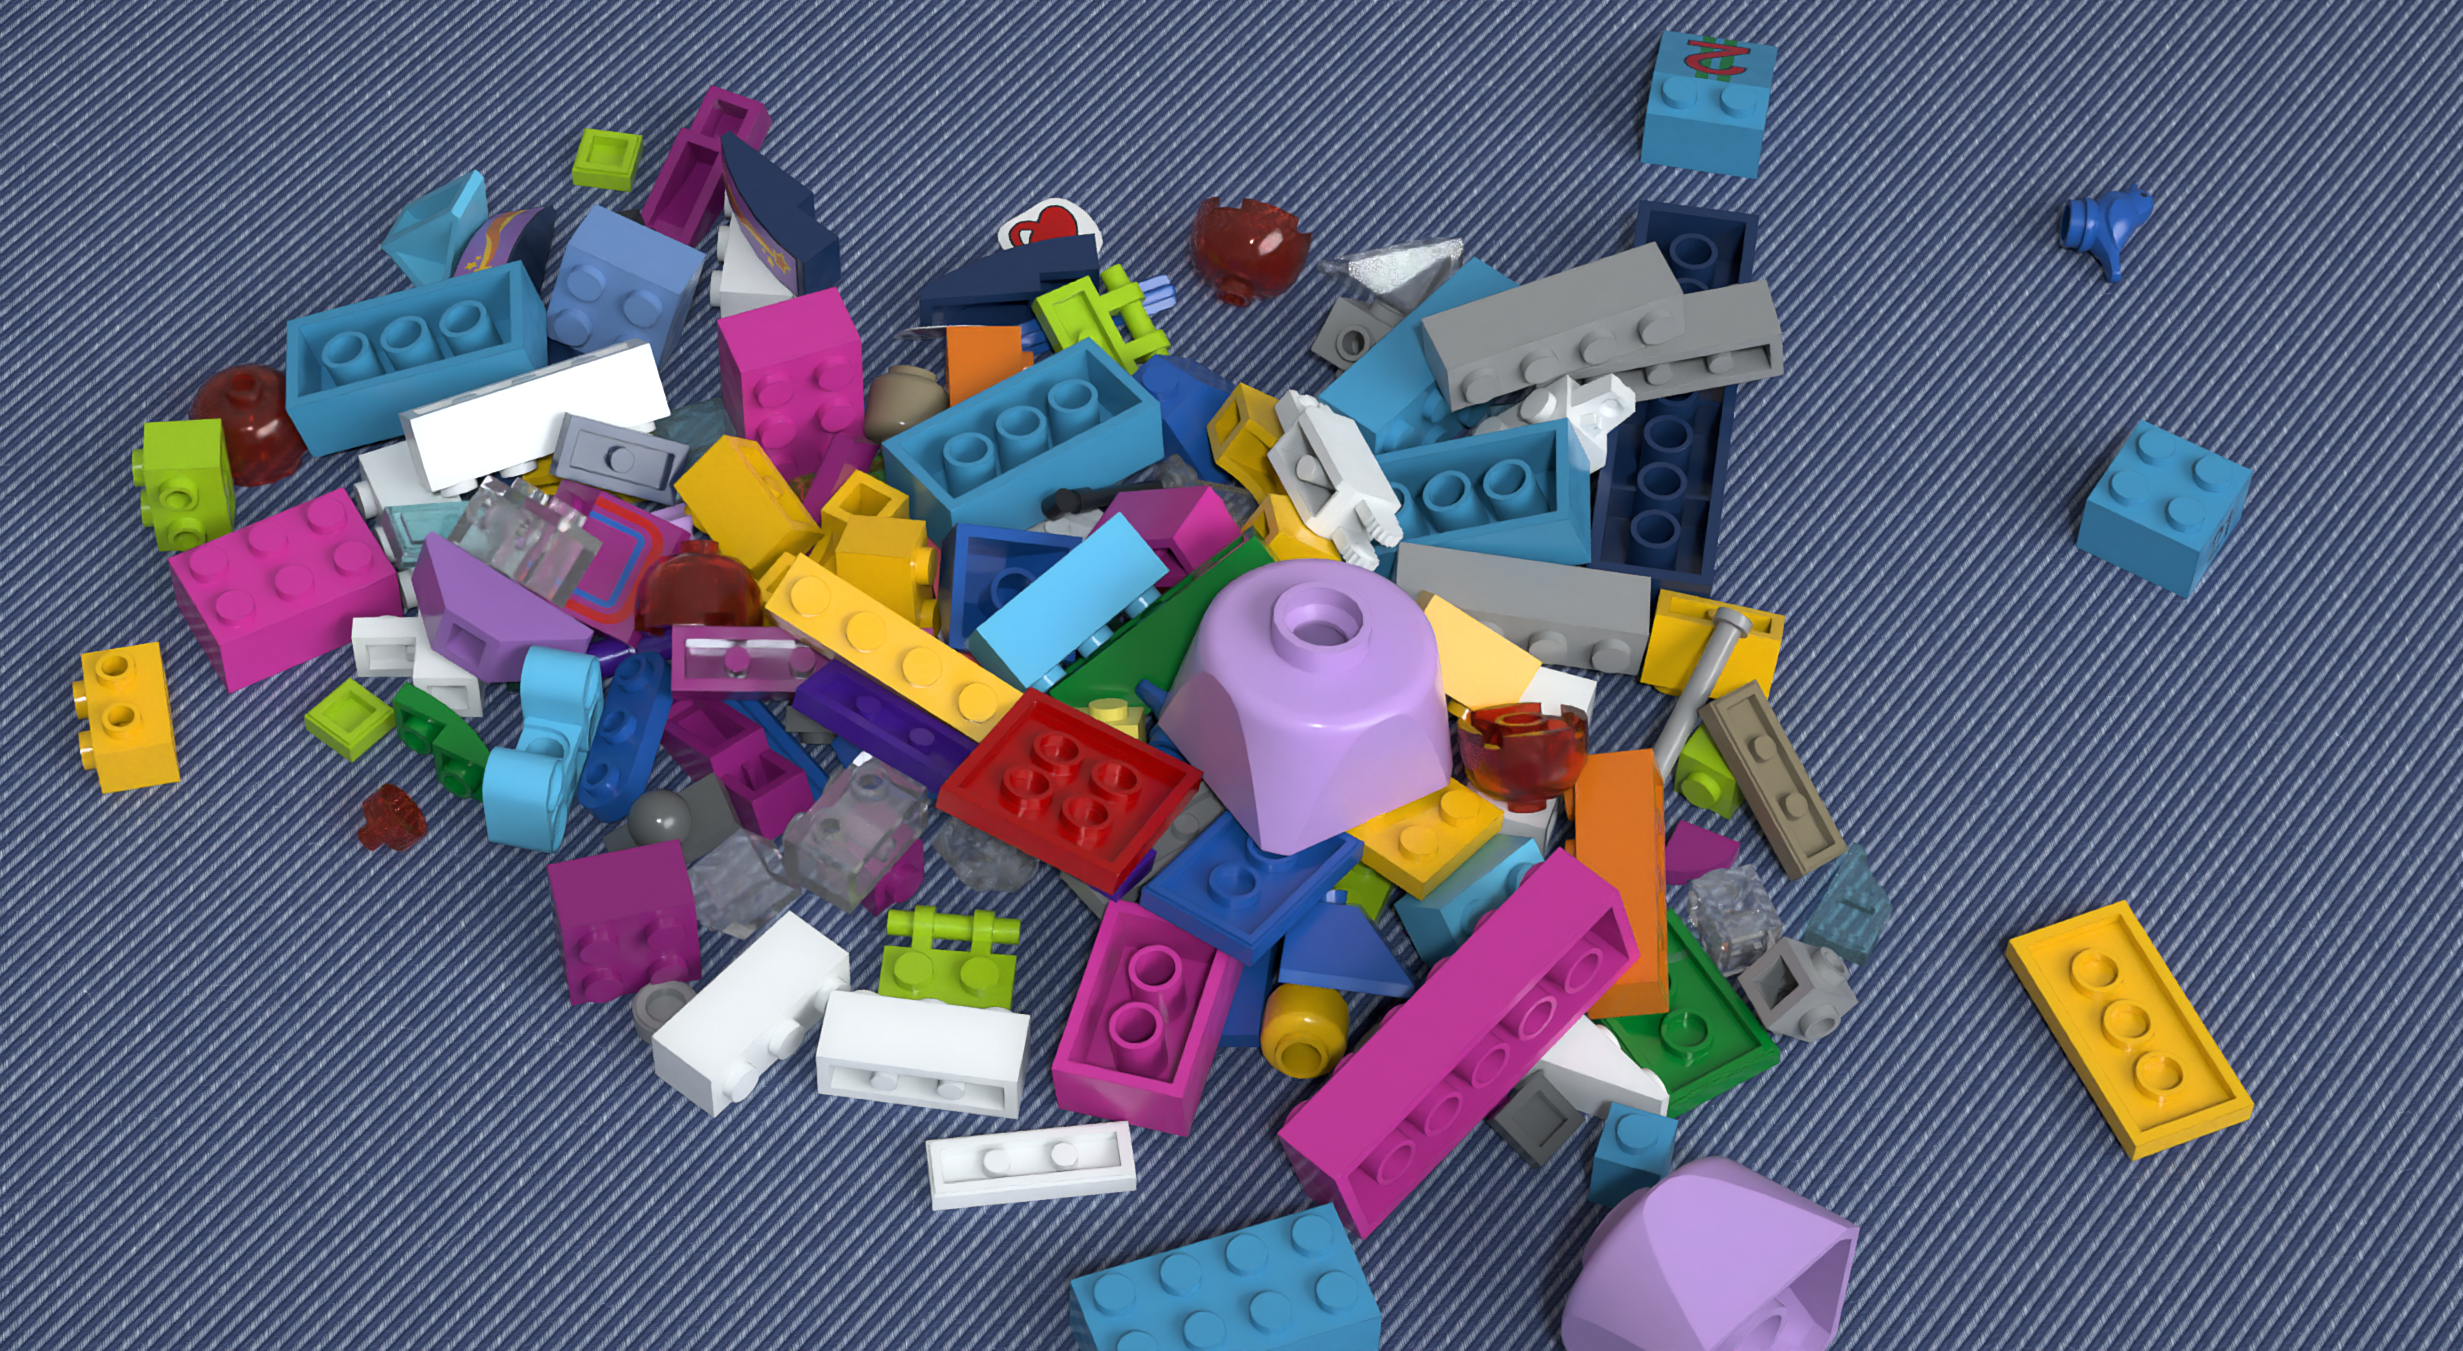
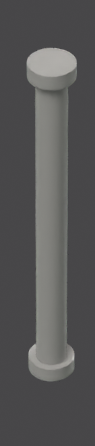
(1729, 628)

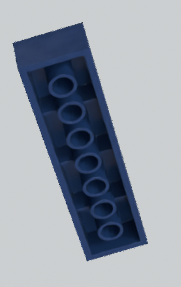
(1670, 457)

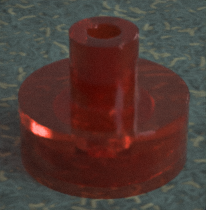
(391, 820)

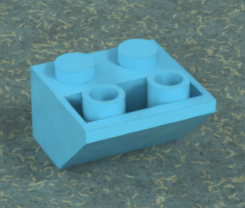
(1480, 884)

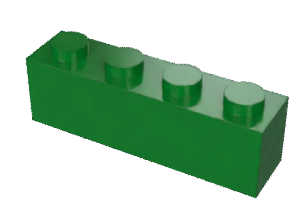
(1161, 635)

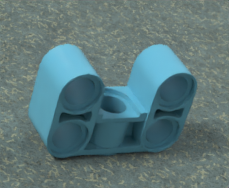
(533, 787)

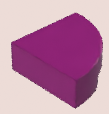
(1697, 851)

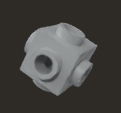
(1353, 330)
(1799, 989)

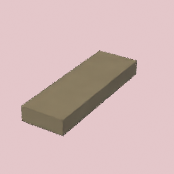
(1773, 780)

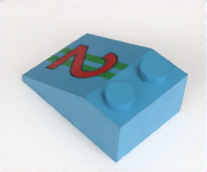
(1708, 104)

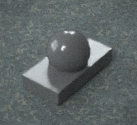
(697, 816)

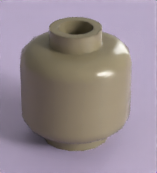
(901, 401)

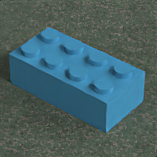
(408, 349)
(1391, 385)
(1012, 445)
(1495, 495)
(1246, 1290)

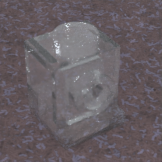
(1733, 917)

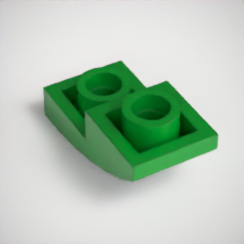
(435, 729)

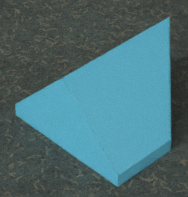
(437, 228)

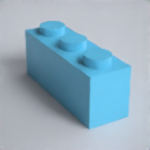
(1069, 608)

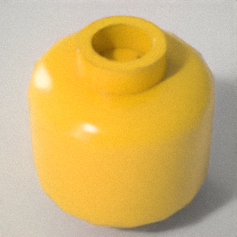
(1304, 1030)

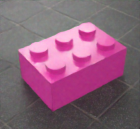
(793, 378)
(284, 588)
(1144, 1022)

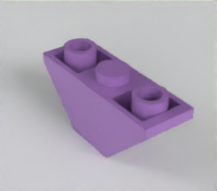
(485, 617)

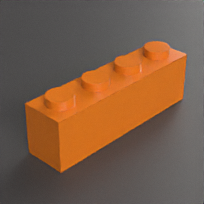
(1623, 841)

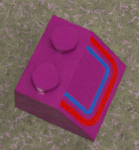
(630, 545)

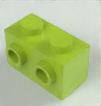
(186, 483)

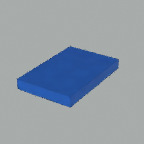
(1241, 895)

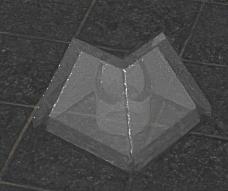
(1398, 273)

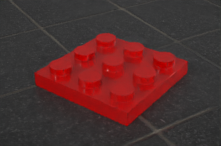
(1070, 790)

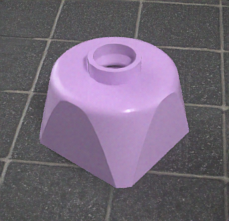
(1312, 701)
(1712, 1266)

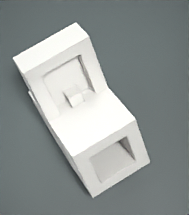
(402, 649)

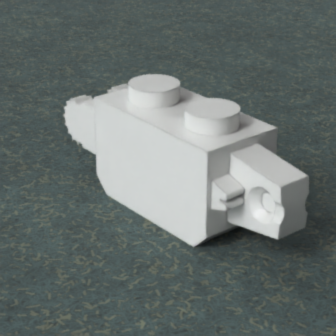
(1590, 408)
(1334, 479)

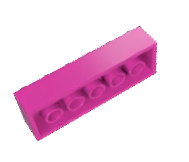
(1460, 1042)

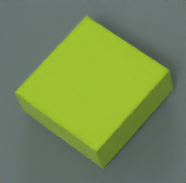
(607, 160)
(350, 720)

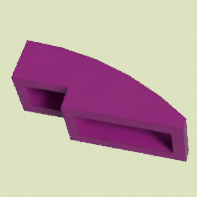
(691, 182)
(721, 740)

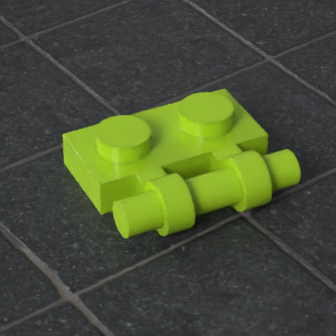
(1080, 313)
(950, 976)

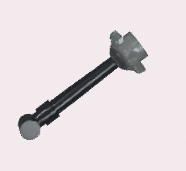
(1167, 474)

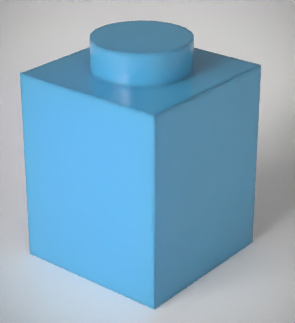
(1631, 1154)

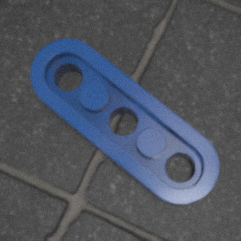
(627, 737)

